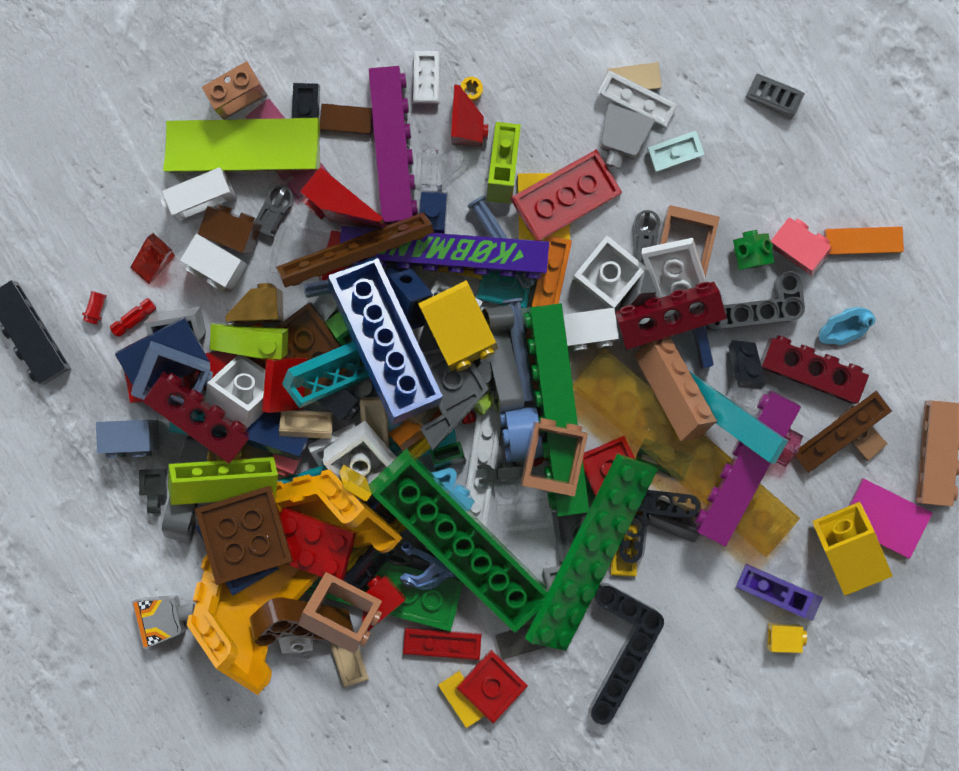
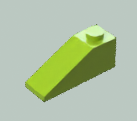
(503, 162)
(249, 340)

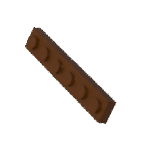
(355, 249)

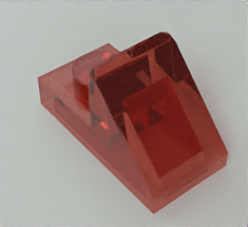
(152, 258)

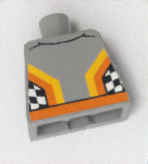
(160, 618)

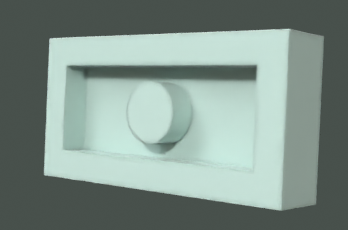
(675, 151)

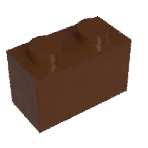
(230, 229)

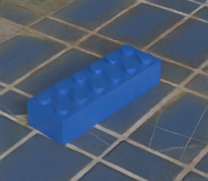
(384, 340)

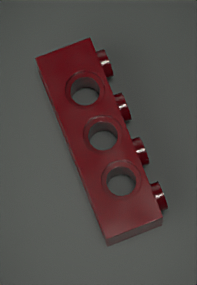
(682, 320)
(849, 390)
(224, 446)

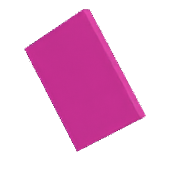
(893, 518)

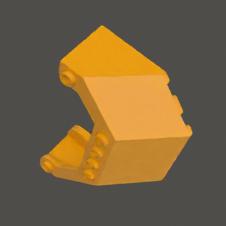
(223, 620)

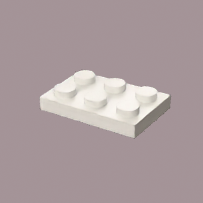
(674, 267)

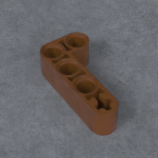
(282, 617)

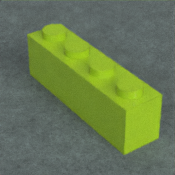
(219, 480)

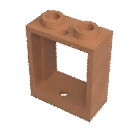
(237, 94)
(695, 218)
(548, 484)
(332, 631)

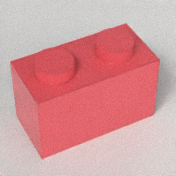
(801, 246)

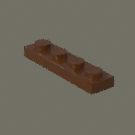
(843, 431)

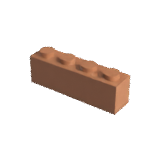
(675, 389)
(939, 454)

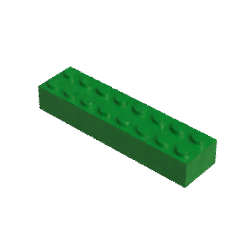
(555, 401)
(459, 540)

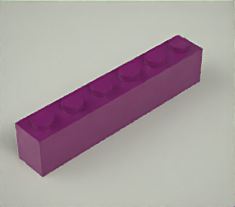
(391, 143)
(744, 473)

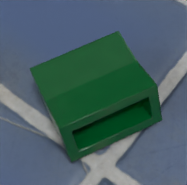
(448, 461)

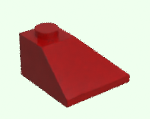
(467, 121)

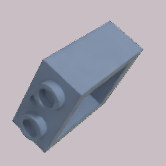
(154, 349)

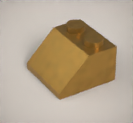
(258, 305)

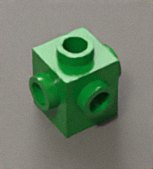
(753, 250)

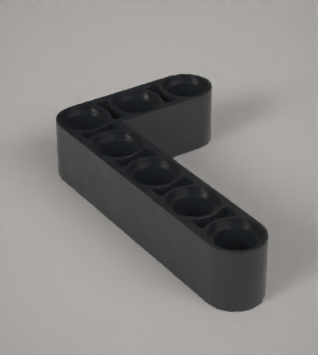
(626, 652)

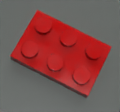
(317, 544)

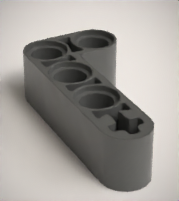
(776, 305)
(505, 384)
(180, 520)

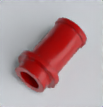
(94, 308)

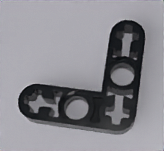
(650, 506)

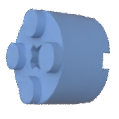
(518, 433)

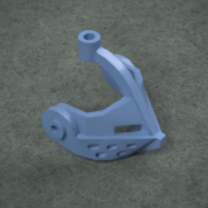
(425, 580)

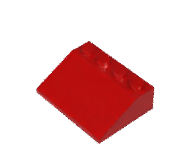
(332, 200)

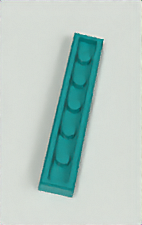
(742, 424)

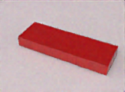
(442, 643)

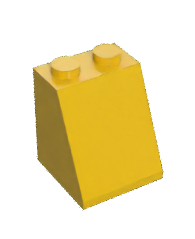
(459, 326)
(852, 548)

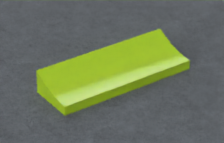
(242, 145)

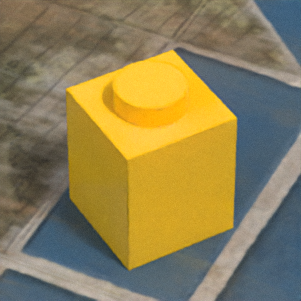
(786, 637)

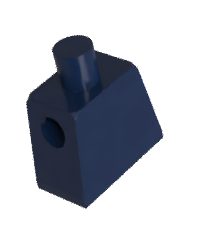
(435, 208)
(409, 292)

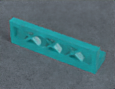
(324, 367)

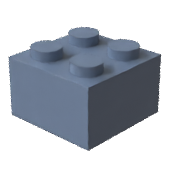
(131, 436)

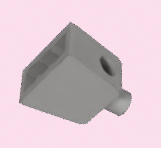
(623, 134)

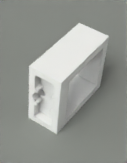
(197, 193)

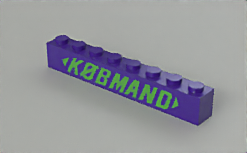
(464, 252)

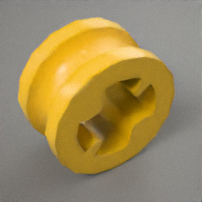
(479, 90)

